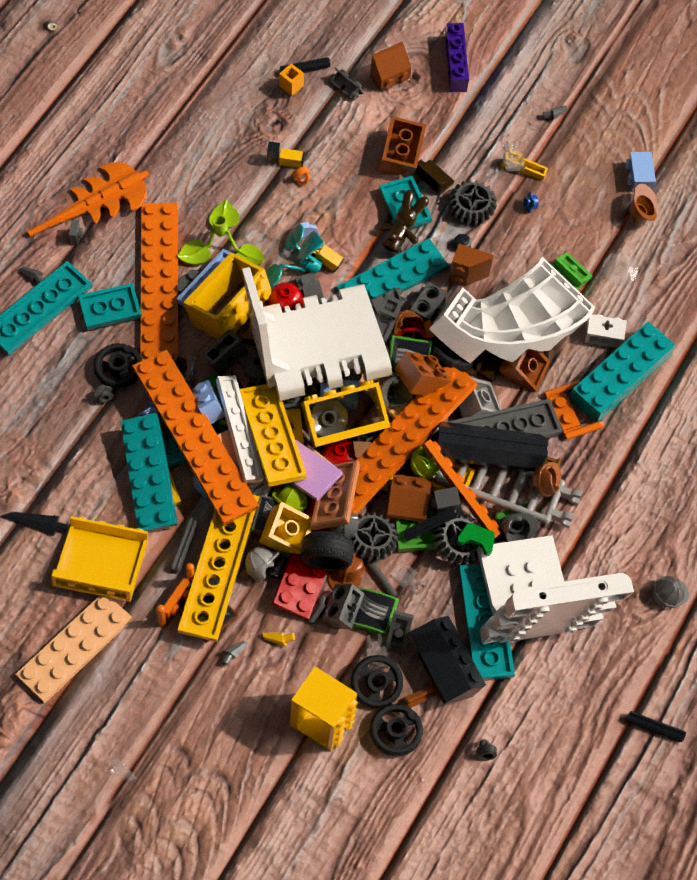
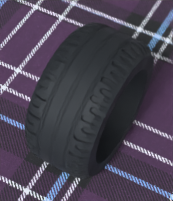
(327, 550)

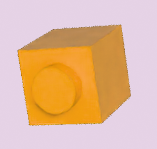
(291, 79)

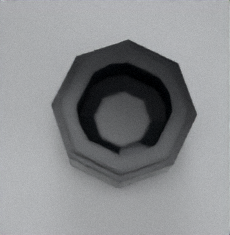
(462, 239)

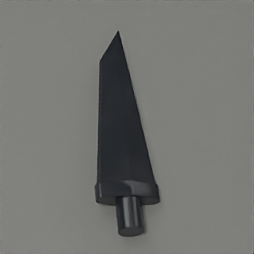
(44, 523)

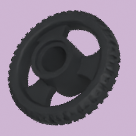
(448, 356)
(117, 372)
(393, 674)
(410, 718)

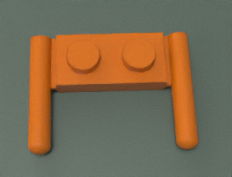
(566, 414)
(181, 593)

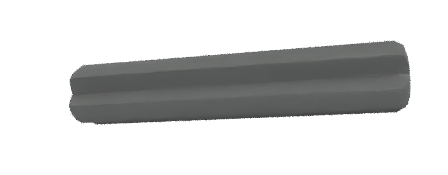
(183, 545)

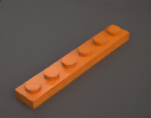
(456, 480)

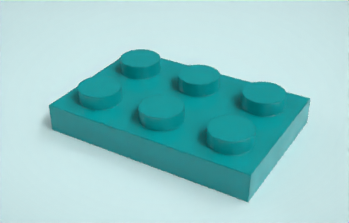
(393, 195)
(109, 306)

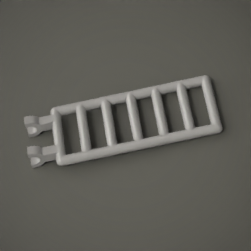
(563, 518)

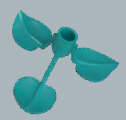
(308, 262)

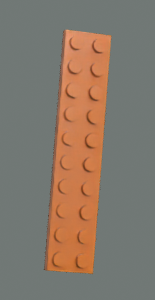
(159, 279)
(407, 434)
(195, 437)

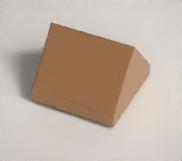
(361, 447)

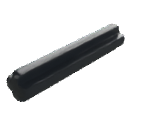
(310, 65)
(430, 524)
(656, 726)

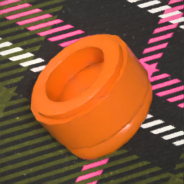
(301, 173)

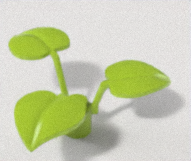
(221, 219)

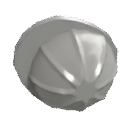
(258, 560)

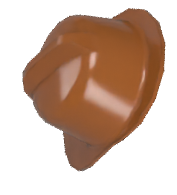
(644, 204)
(350, 575)

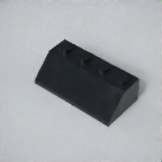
(446, 660)

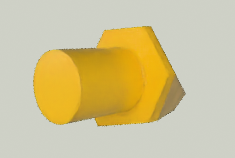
(279, 637)

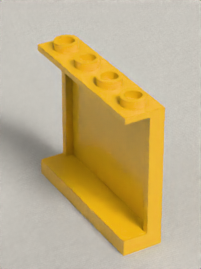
(101, 559)

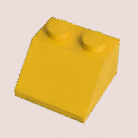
(285, 529)

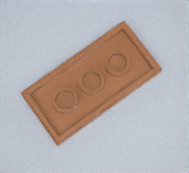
(336, 504)

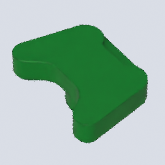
(477, 537)

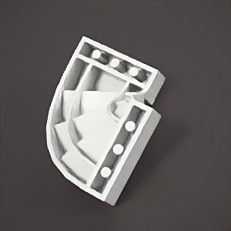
(522, 316)

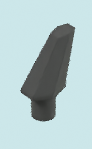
(555, 112)
(33, 274)
(318, 610)
(233, 652)

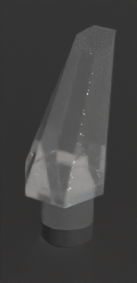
(122, 770)

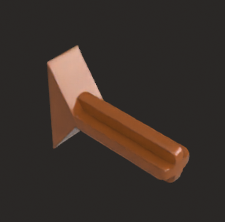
(421, 696)

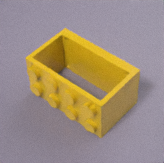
(217, 288)
(380, 406)
(323, 709)

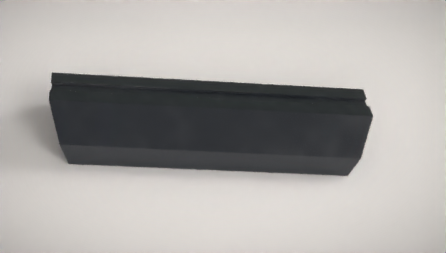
(492, 446)

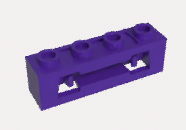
(456, 57)

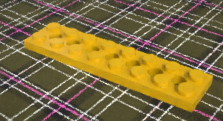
(227, 575)

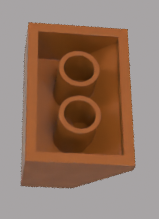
(402, 146)

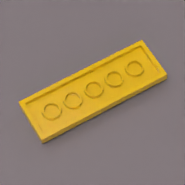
(272, 435)

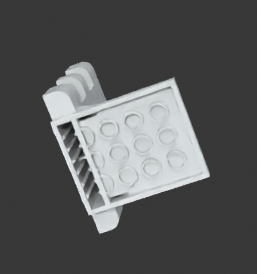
(316, 339)
(531, 594)

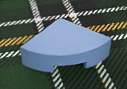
(309, 228)

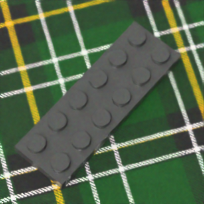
(530, 418)

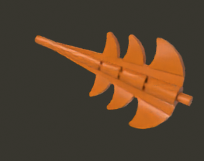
(123, 184)

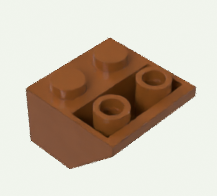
(421, 373)

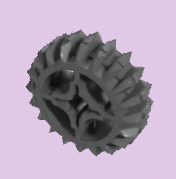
(461, 200)
(383, 537)
(451, 550)

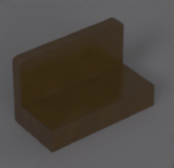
(434, 176)
(489, 366)

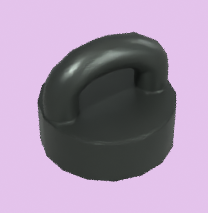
(486, 751)

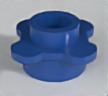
(530, 202)

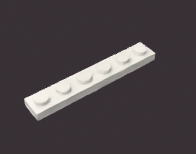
(239, 429)

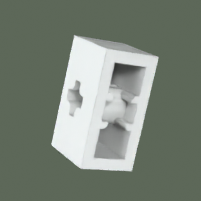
(605, 331)

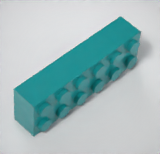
(622, 372)

